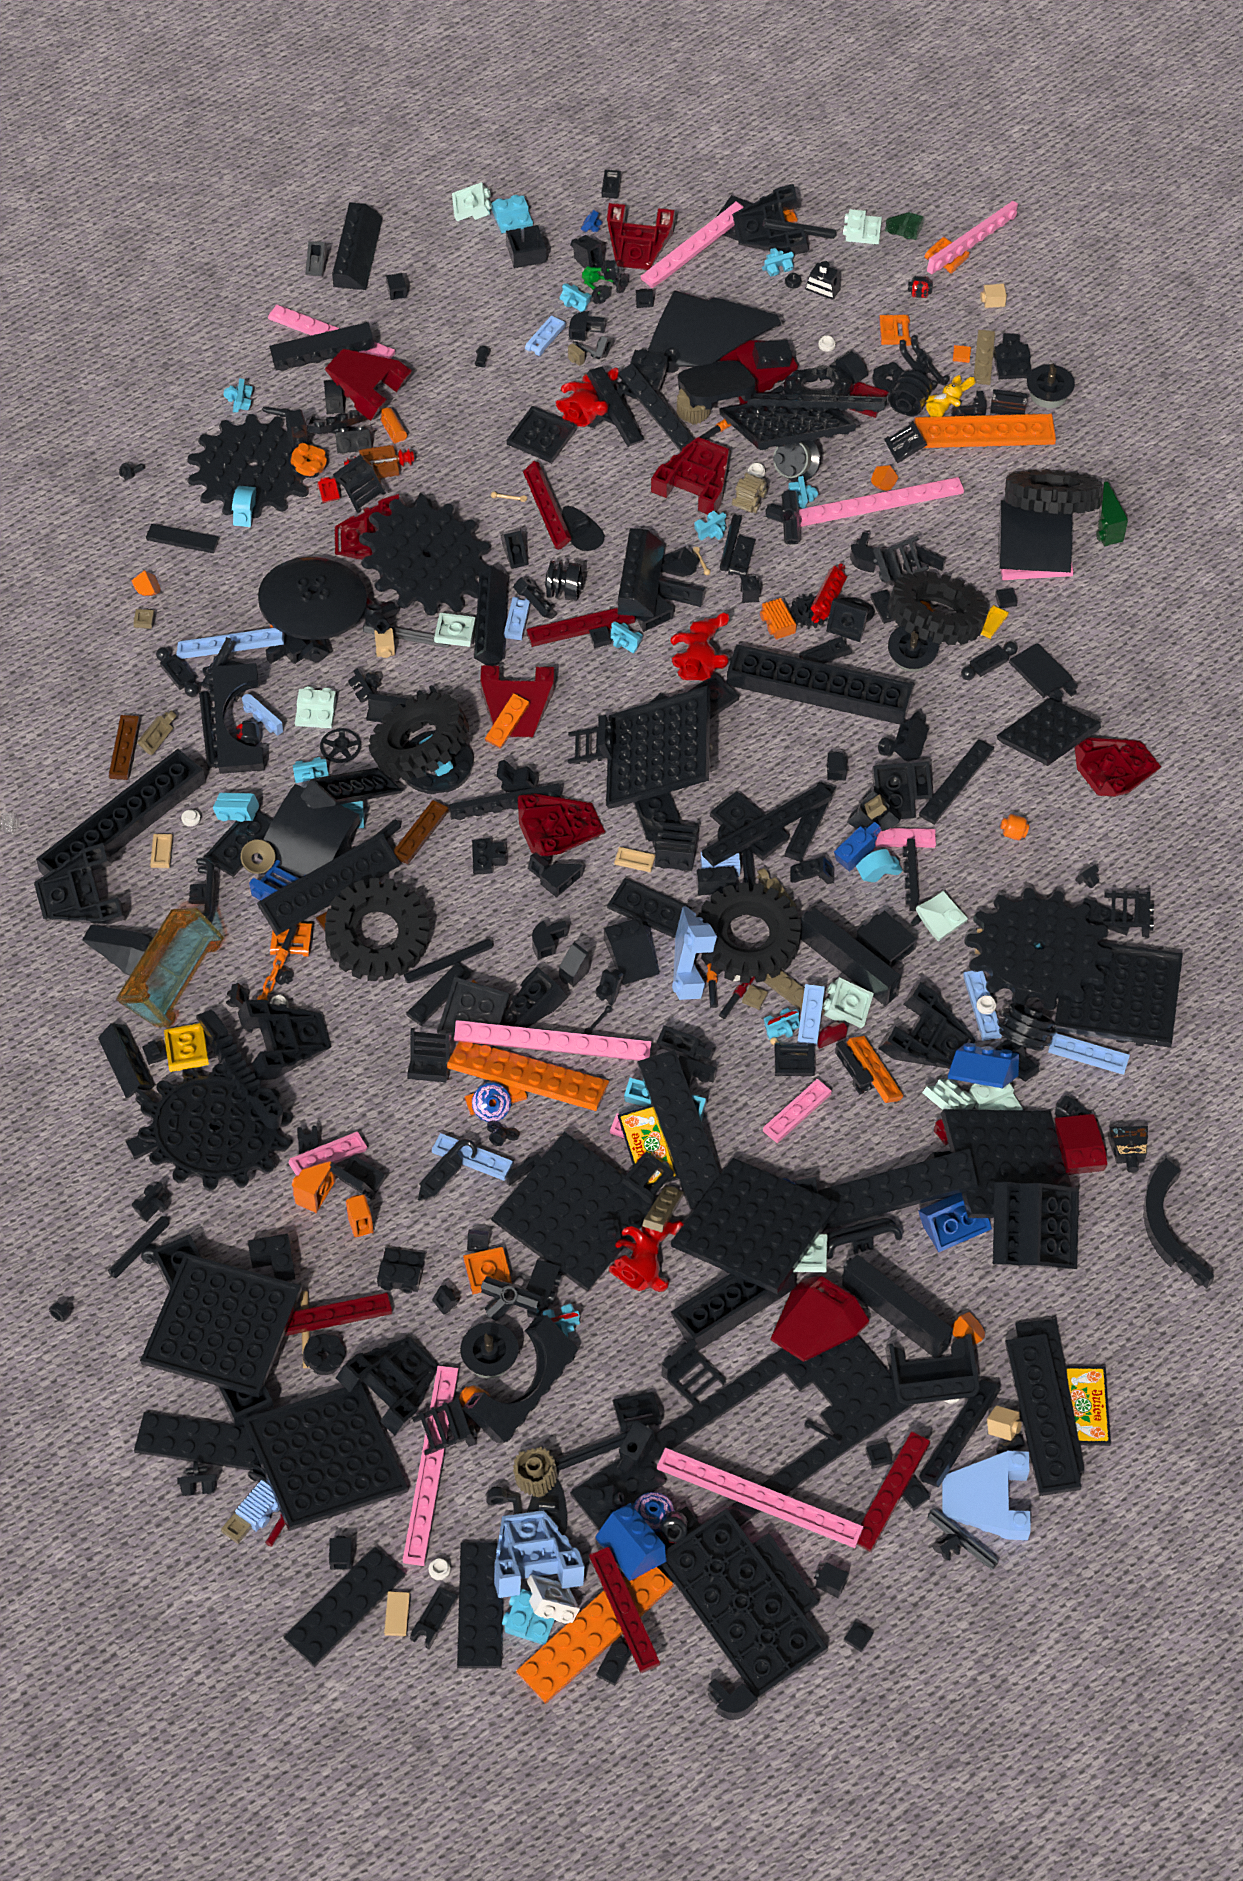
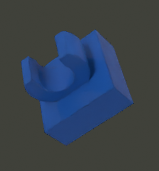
(591, 222)

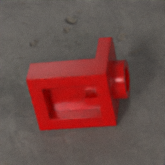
(328, 489)

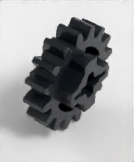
(802, 613)

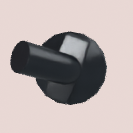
(127, 472)

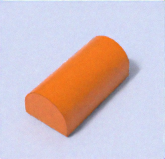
(393, 425)

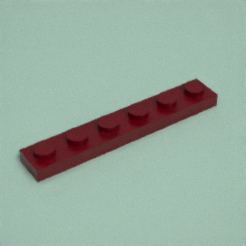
(547, 505)
(575, 626)
(339, 1314)
(892, 1490)
(624, 1610)

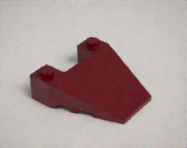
(637, 244)
(360, 376)
(764, 377)
(696, 469)
(355, 526)
(498, 693)

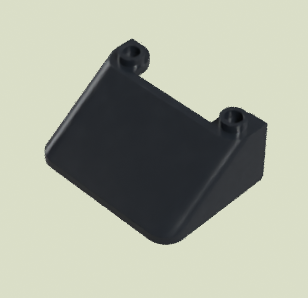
(934, 1378)

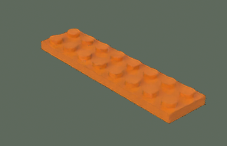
(987, 430)
(528, 1074)
(587, 1637)

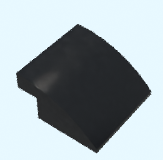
(1034, 540)
(309, 836)
(1035, 1225)

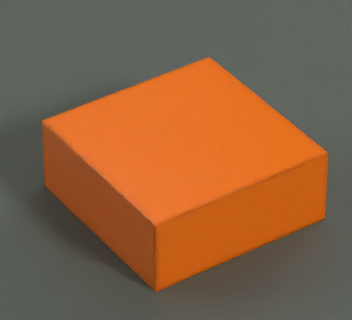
(961, 353)

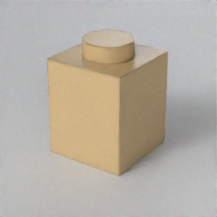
(993, 295)
(384, 644)
(1004, 1423)

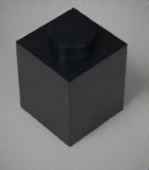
(396, 286)
(340, 1553)
(831, 1579)

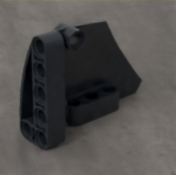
(705, 330)

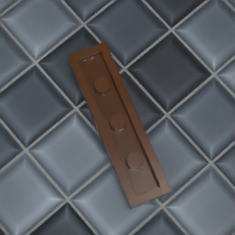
(124, 747)
(420, 831)

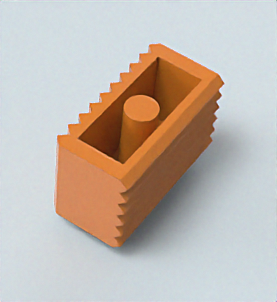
(778, 618)
(359, 1215)

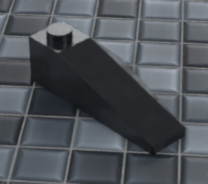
(118, 946)
(534, 1001)

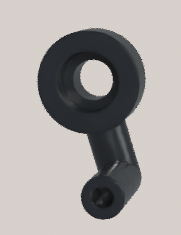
(499, 1496)

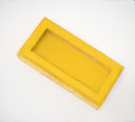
(993, 621)

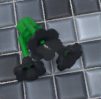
(609, 272)

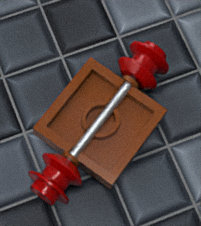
(385, 460)

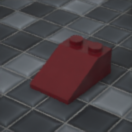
(1081, 1144)

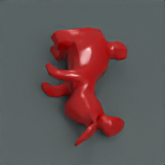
(584, 403)
(700, 657)
(643, 1267)

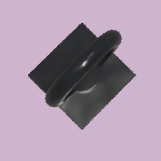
(849, 617)

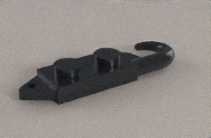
(444, 1170)

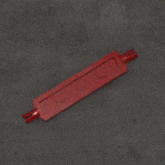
(829, 590)

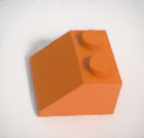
(313, 1186)

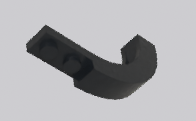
(1157, 1229)

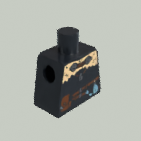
(1129, 1145)

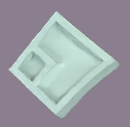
(941, 916)

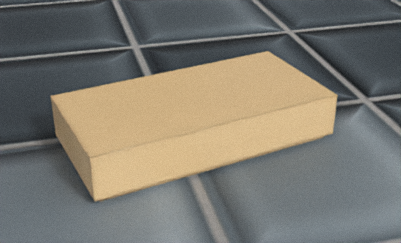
(161, 850)
(634, 859)
(397, 1613)

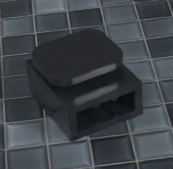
(886, 939)

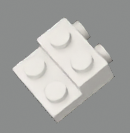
(551, 1600)

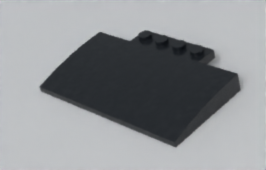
(747, 1601)

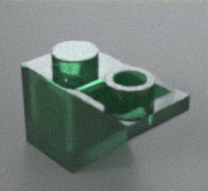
(905, 225)

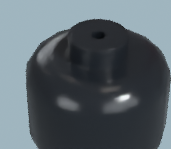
(284, 975)
(147, 1254)

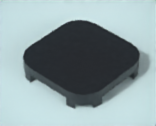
(716, 383)

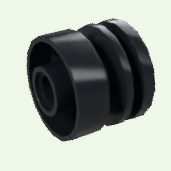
(910, 393)
(564, 580)

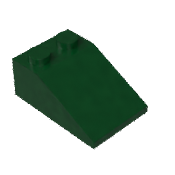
(1112, 519)

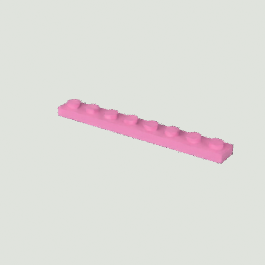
(972, 237)
(691, 247)
(312, 326)

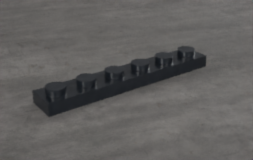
(655, 407)
(956, 782)
(497, 803)
(959, 1434)

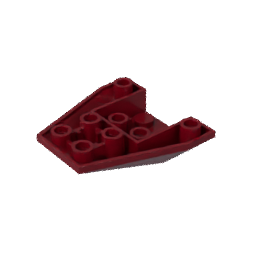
(1114, 765)
(556, 823)
(818, 1318)

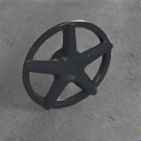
(340, 745)

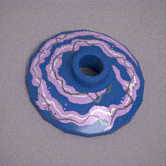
(481, 1100)
(656, 1500)

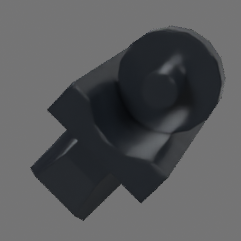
(359, 680)
(609, 986)
(152, 1202)
(187, 1483)

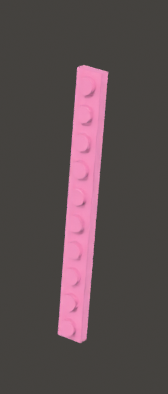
(881, 501)
(551, 1041)
(429, 1472)
(760, 1497)

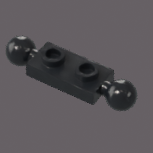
(989, 660)
(177, 672)

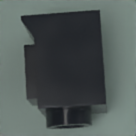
(750, 589)
(836, 766)

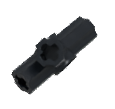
(783, 513)
(377, 615)
(502, 1300)

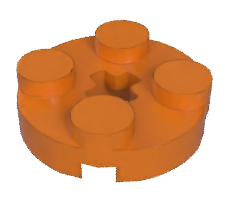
(305, 452)

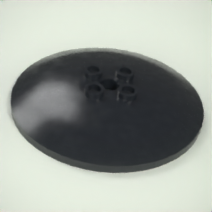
(322, 615)

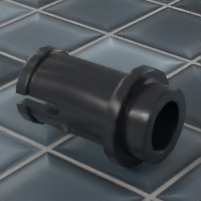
(482, 353)
(1012, 1445)

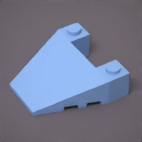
(691, 938)
(980, 1495)
(534, 1546)

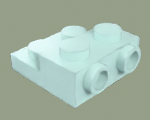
(472, 202)
(861, 227)
(454, 629)
(315, 707)
(847, 1003)
(949, 1096)
(994, 1098)
(816, 1257)

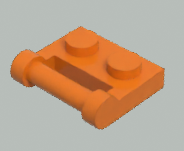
(941, 244)
(889, 329)
(302, 936)

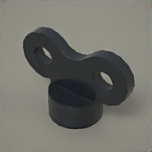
(500, 1133)

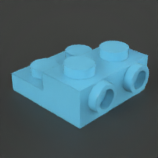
(511, 213)
(524, 1622)

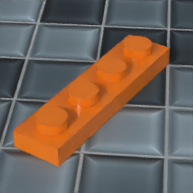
(882, 1080)

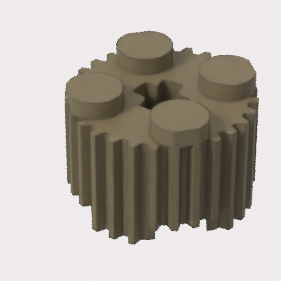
(688, 413)
(750, 493)
(535, 1471)

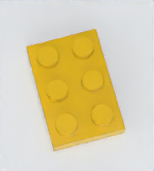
(186, 1047)

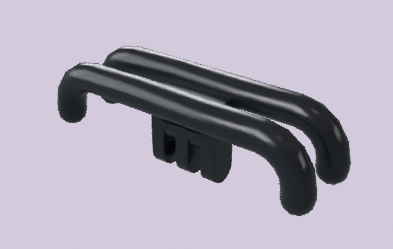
(923, 363)
(204, 892)
(861, 1234)

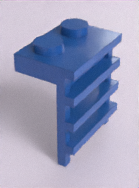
(261, 890)

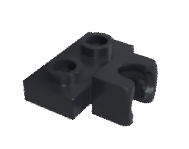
(487, 855)

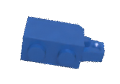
(857, 846)

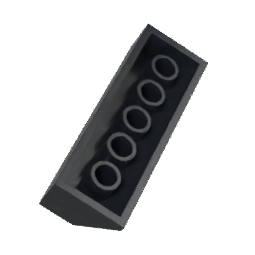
(357, 247)
(640, 574)
(348, 788)
(723, 1308)

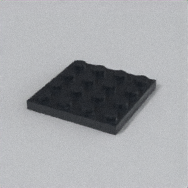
(1049, 731)

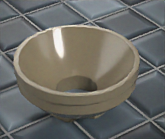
(257, 847)

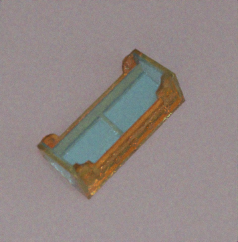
(169, 965)

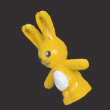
(951, 393)

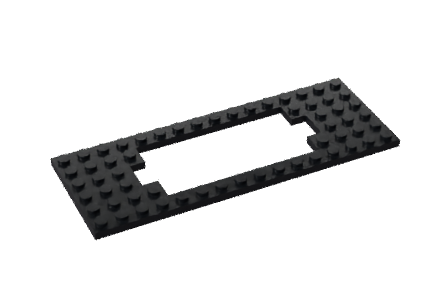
(845, 1375)

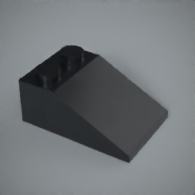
(896, 785)
(631, 950)

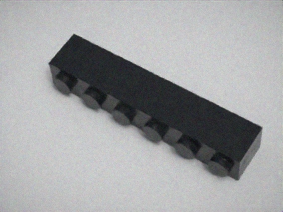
(321, 346)
(490, 616)

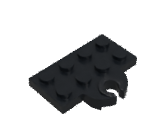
(738, 812)

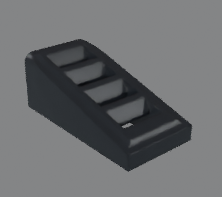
(1073, 1105)

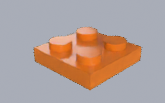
(485, 1263)

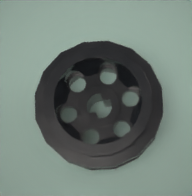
(1026, 1026)

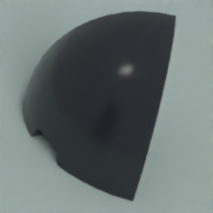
(886, 820)

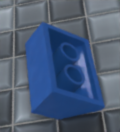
(984, 1066)
(949, 1224)
(631, 1542)

